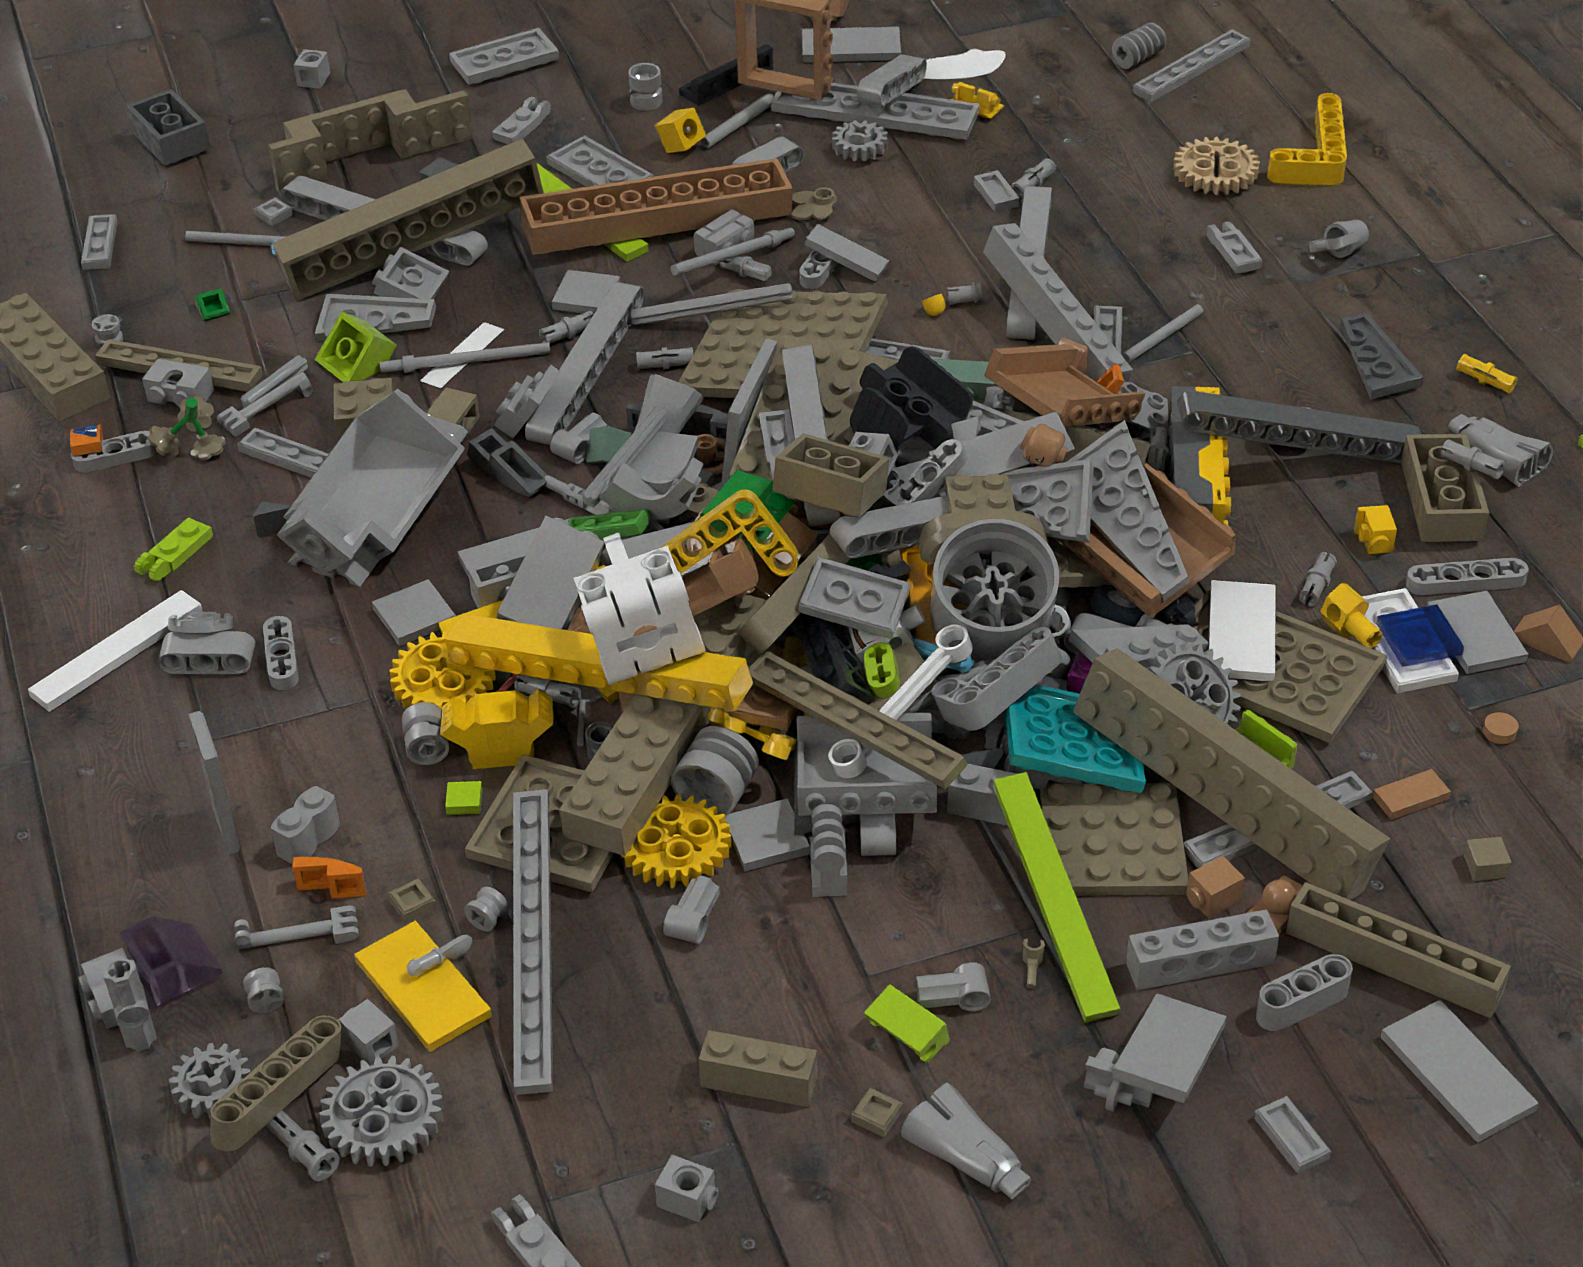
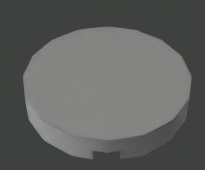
(200, 622)

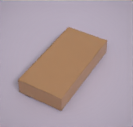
(1411, 794)

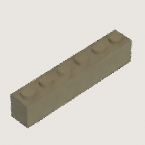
(1398, 949)

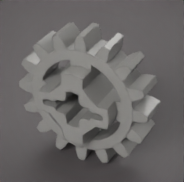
(859, 140)
(206, 1078)

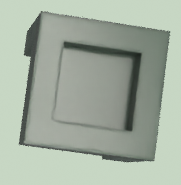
(605, 443)

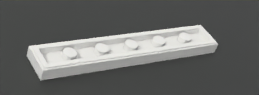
(111, 652)

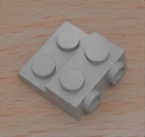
(409, 277)
(524, 401)

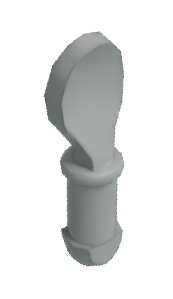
(452, 950)

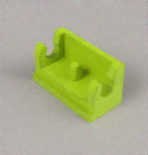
(908, 1022)

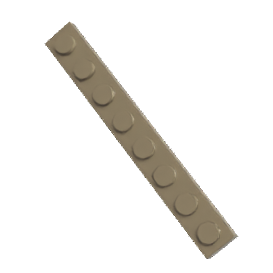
(857, 720)

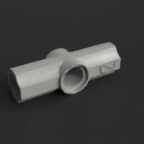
(129, 1003)

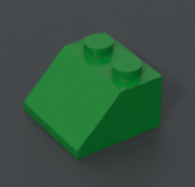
(775, 502)

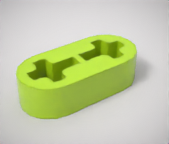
(876, 671)

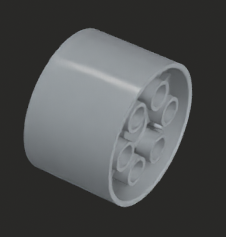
(1013, 552)

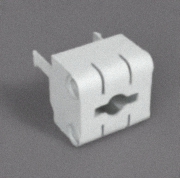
(632, 596)

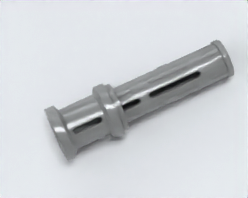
(312, 1154)

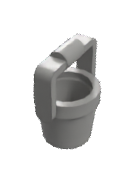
(1341, 238)

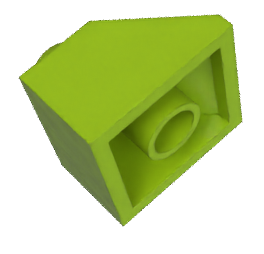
(354, 349)

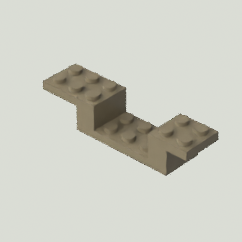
(365, 126)

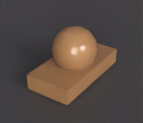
(1277, 900)

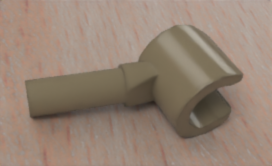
(1032, 958)

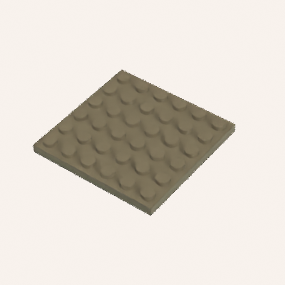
(738, 334)

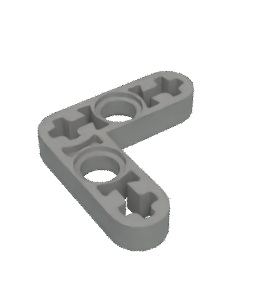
(908, 486)

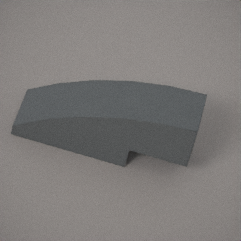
(506, 463)

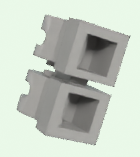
(828, 852)

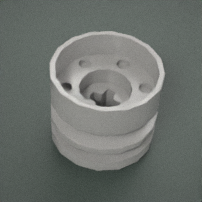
(715, 768)

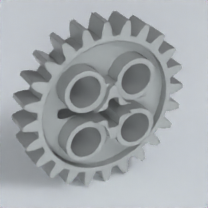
(1172, 666)
(382, 1099)

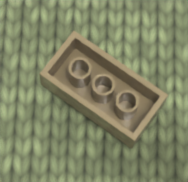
(1443, 493)

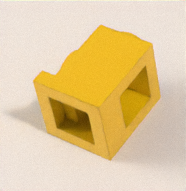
(1376, 528)

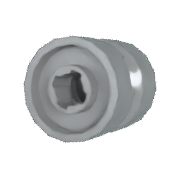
(645, 86)
(422, 734)

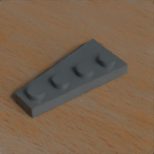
(1377, 358)

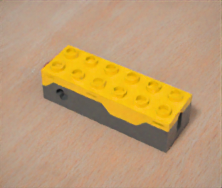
(1198, 460)

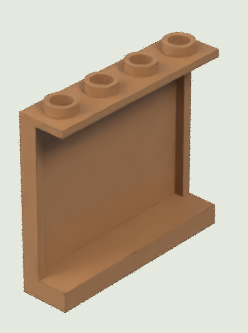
(1049, 384)
(1195, 532)

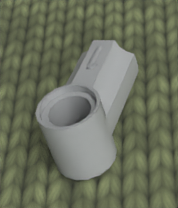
(574, 443)
(690, 917)
(964, 988)

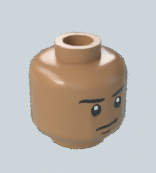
(1043, 446)

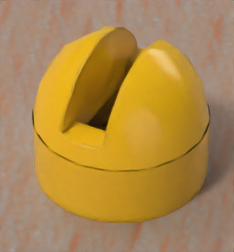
(934, 305)

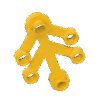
(775, 743)

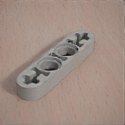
(1503, 573)

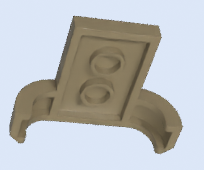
(969, 501)

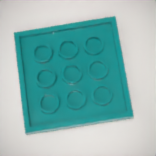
(1054, 740)

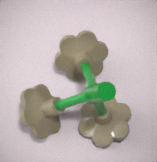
(195, 415)

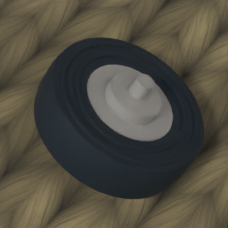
(1115, 606)

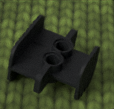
(910, 400)

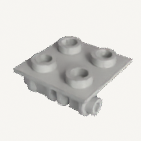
(1153, 411)

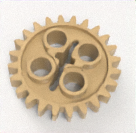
(1235, 166)

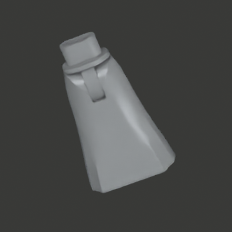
(676, 397)
(1522, 455)
(959, 1136)

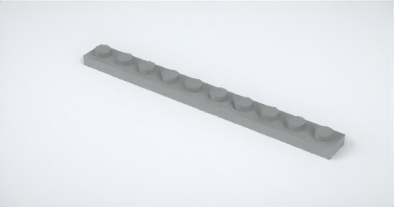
(532, 943)

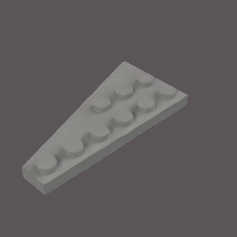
(1056, 496)
(1129, 513)

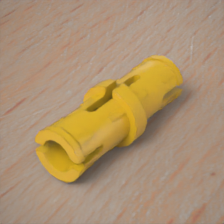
(1470, 365)

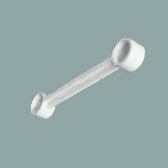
(905, 696)

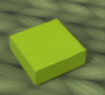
(463, 798)

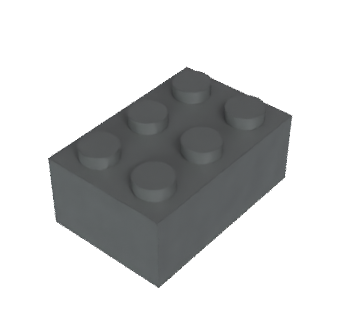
(168, 127)

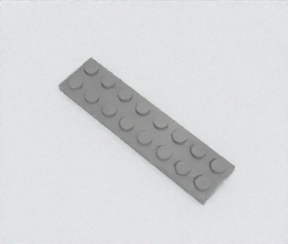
(904, 113)

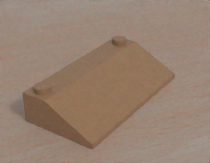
(712, 580)

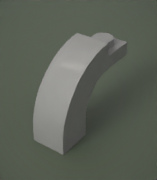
(664, 498)

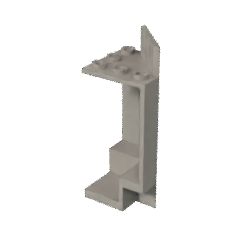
(371, 488)

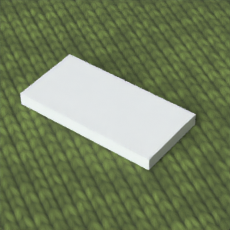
(1243, 628)
(1412, 676)

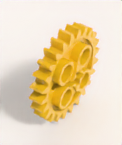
(430, 675)
(680, 842)

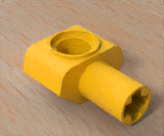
(1345, 614)

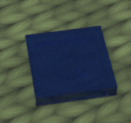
(1420, 635)

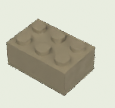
(830, 475)

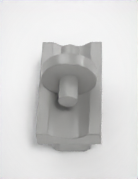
(1099, 1079)

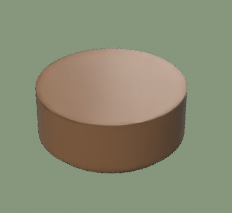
(1500, 728)

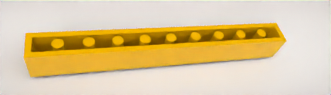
(574, 658)

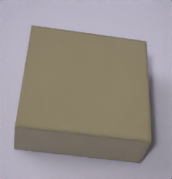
(411, 900)
(877, 1112)

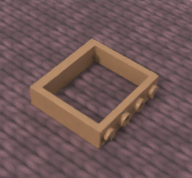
(822, 40)

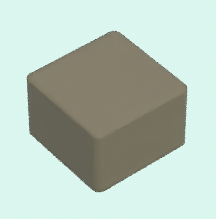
(1487, 858)

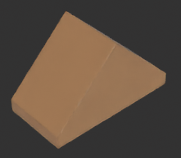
(1550, 633)

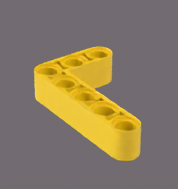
(1319, 165)
(735, 523)

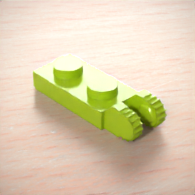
(174, 549)

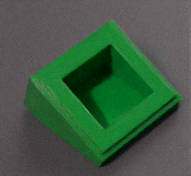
(212, 304)

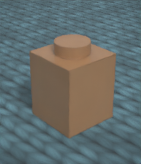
(1215, 887)

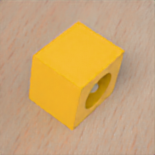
(680, 130)

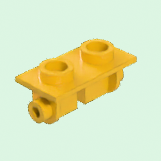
(988, 102)

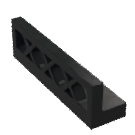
(722, 78)
(833, 656)

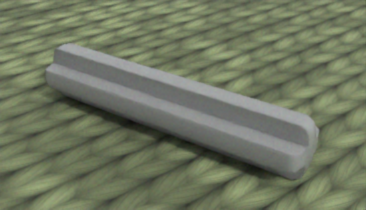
(276, 379)

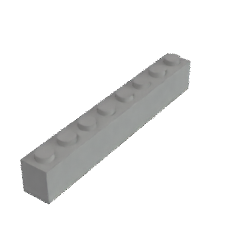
(1050, 299)

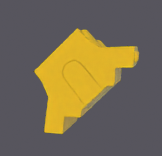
(497, 725)

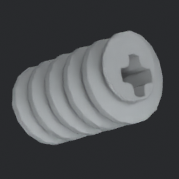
(1138, 45)

